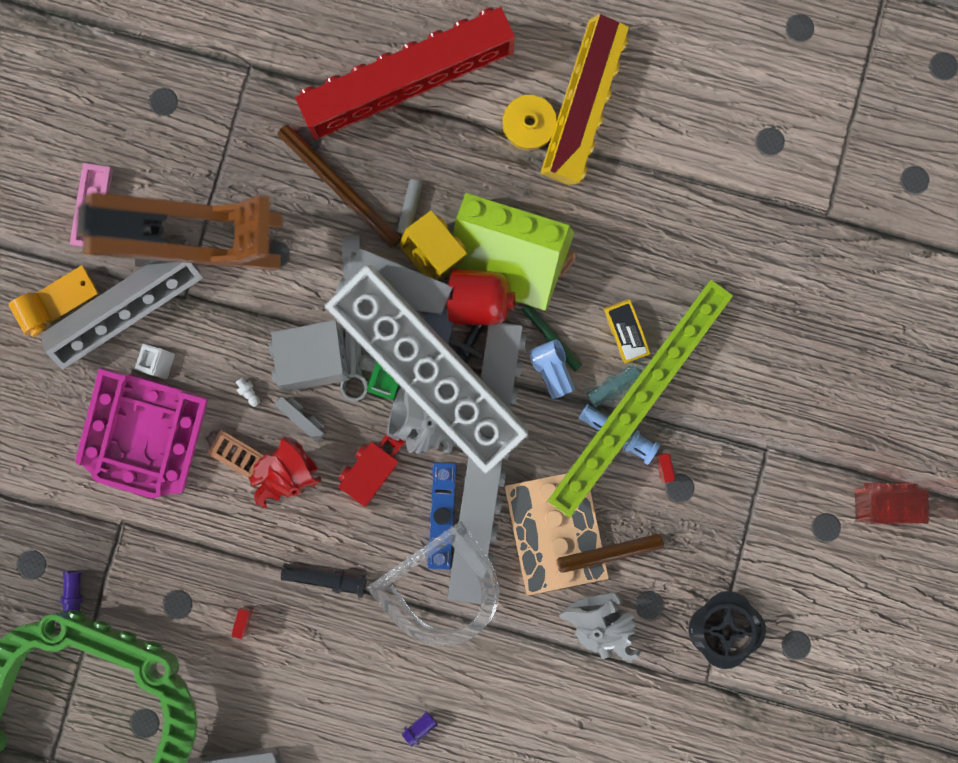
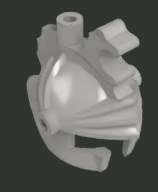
(416, 426)
(603, 626)

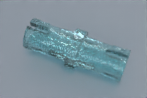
(613, 385)

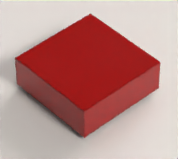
(665, 467)
(242, 622)

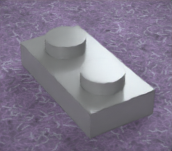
(292, 410)

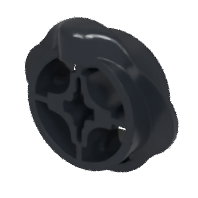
(727, 659)

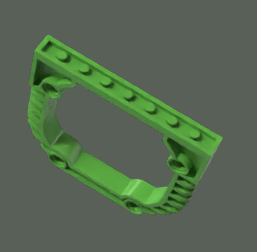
(116, 647)

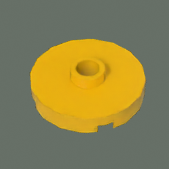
(520, 133)

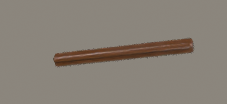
(339, 186)

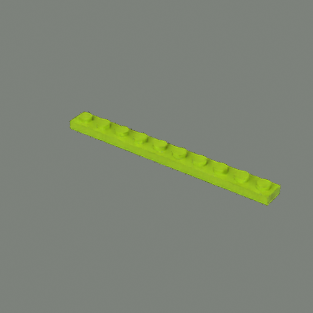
(639, 399)

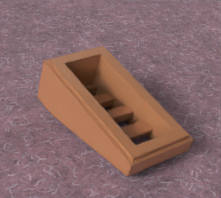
(241, 446)

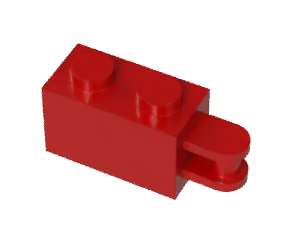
(370, 470)

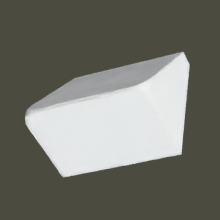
(154, 361)

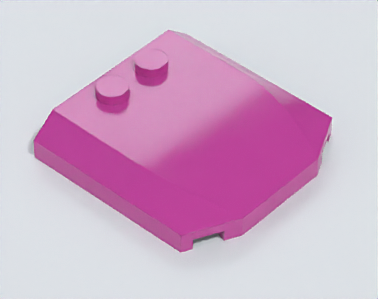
(140, 434)

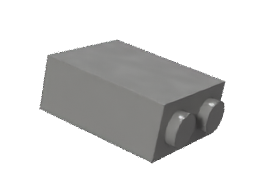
(309, 356)

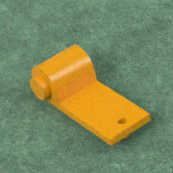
(51, 303)

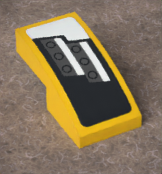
(626, 331)

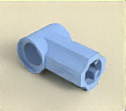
(550, 361)

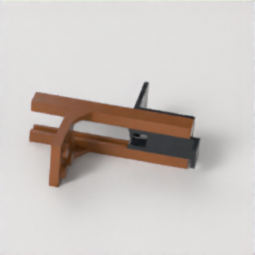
(134, 230)

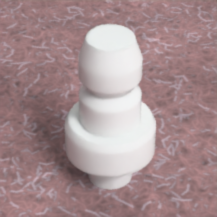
(248, 392)

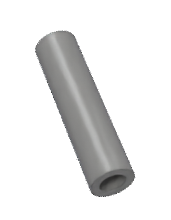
(410, 205)

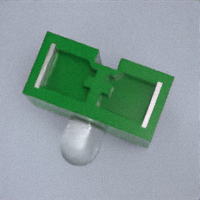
(381, 381)

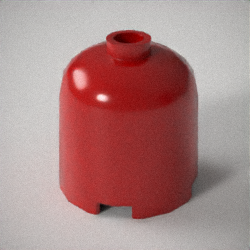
(479, 297)

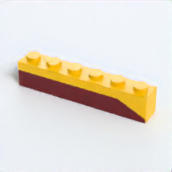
(585, 100)

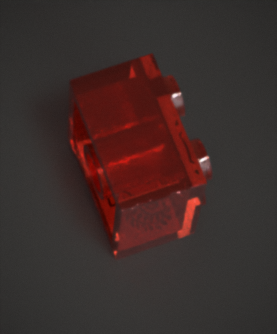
(894, 505)

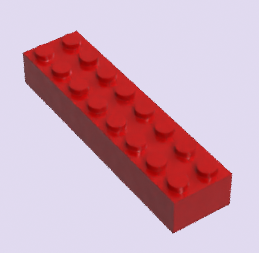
(406, 73)

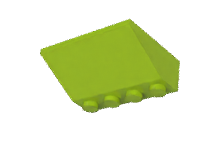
(515, 244)

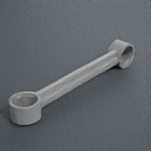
(353, 347)

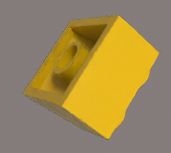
(432, 247)

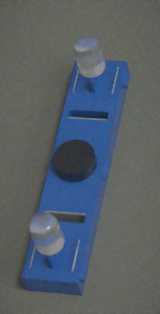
(442, 512)

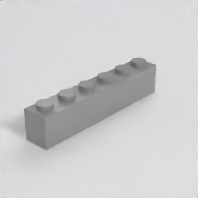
(117, 309)

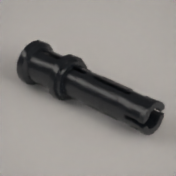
(337, 581)

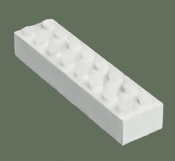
(427, 368)

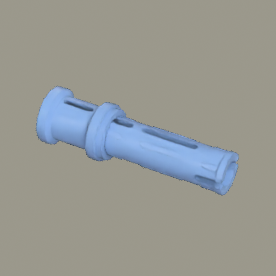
(636, 443)

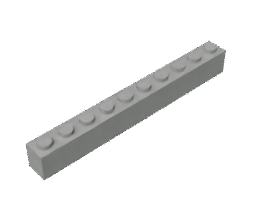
(481, 489)

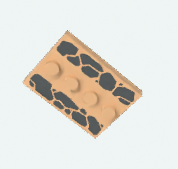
(547, 534)

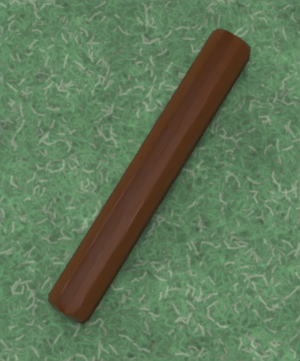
(610, 553)

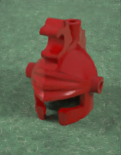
(283, 472)

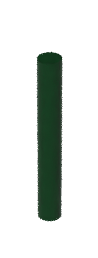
(550, 335)

